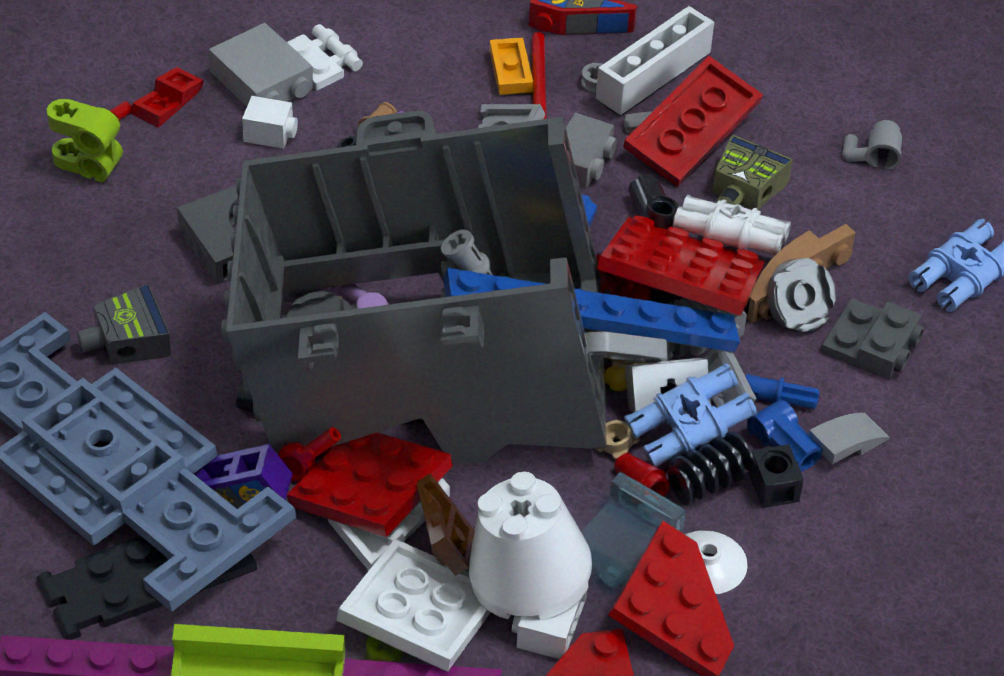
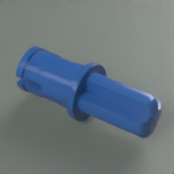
(775, 390)

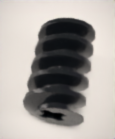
(709, 467)

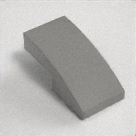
(847, 435)

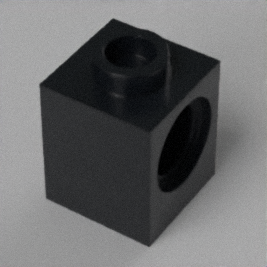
(776, 476)

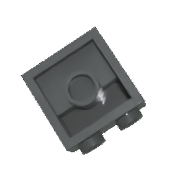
(874, 337)

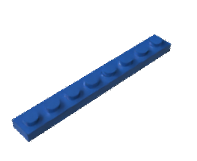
(620, 313)

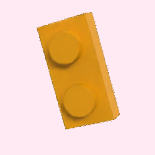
(511, 66)

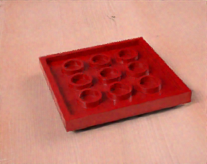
(682, 264)

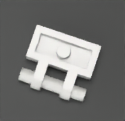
(325, 68)

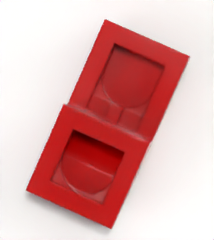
(169, 95)

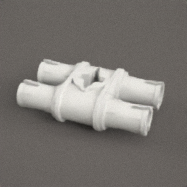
(732, 225)

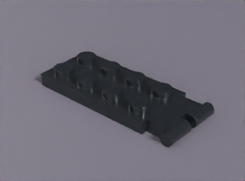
(111, 586)

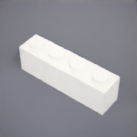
(654, 60)

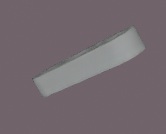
(626, 347)

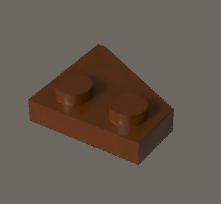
(447, 528)

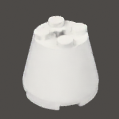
(527, 551)

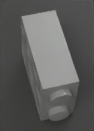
(261, 66)

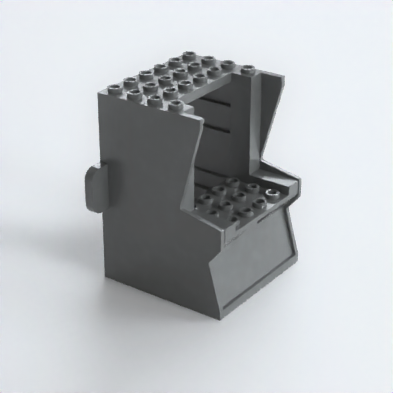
(469, 364)

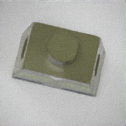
(750, 174)

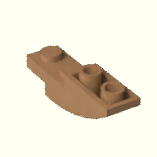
(826, 251)

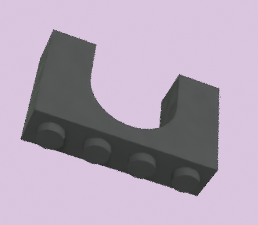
(208, 229)

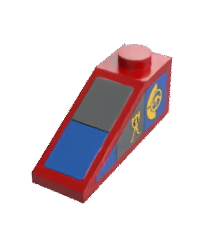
(582, 16)

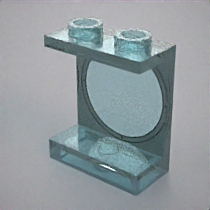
(625, 527)

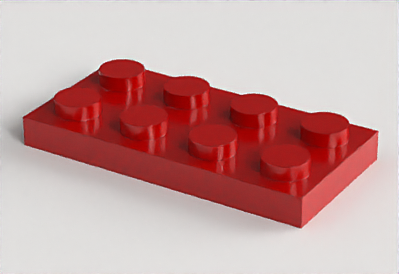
(692, 121)

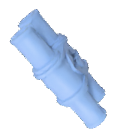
(963, 263)
(693, 398)

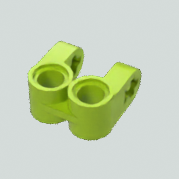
(92, 138)

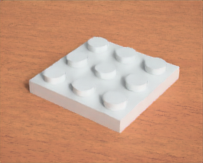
(415, 606)

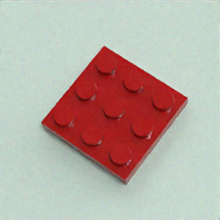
(368, 482)

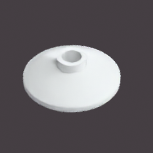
(729, 561)

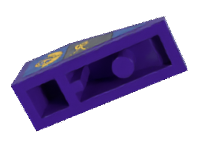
(246, 473)

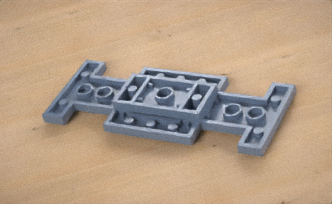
(139, 476)

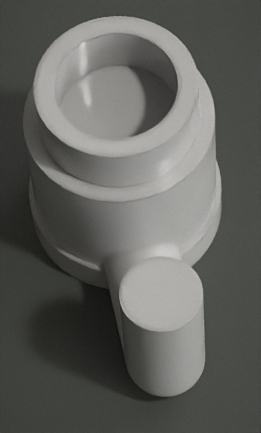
(884, 135)

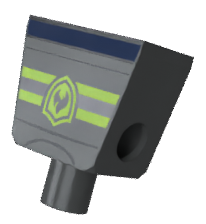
(128, 328)

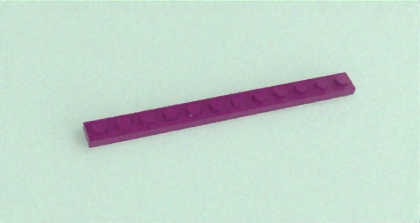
(88, 658)

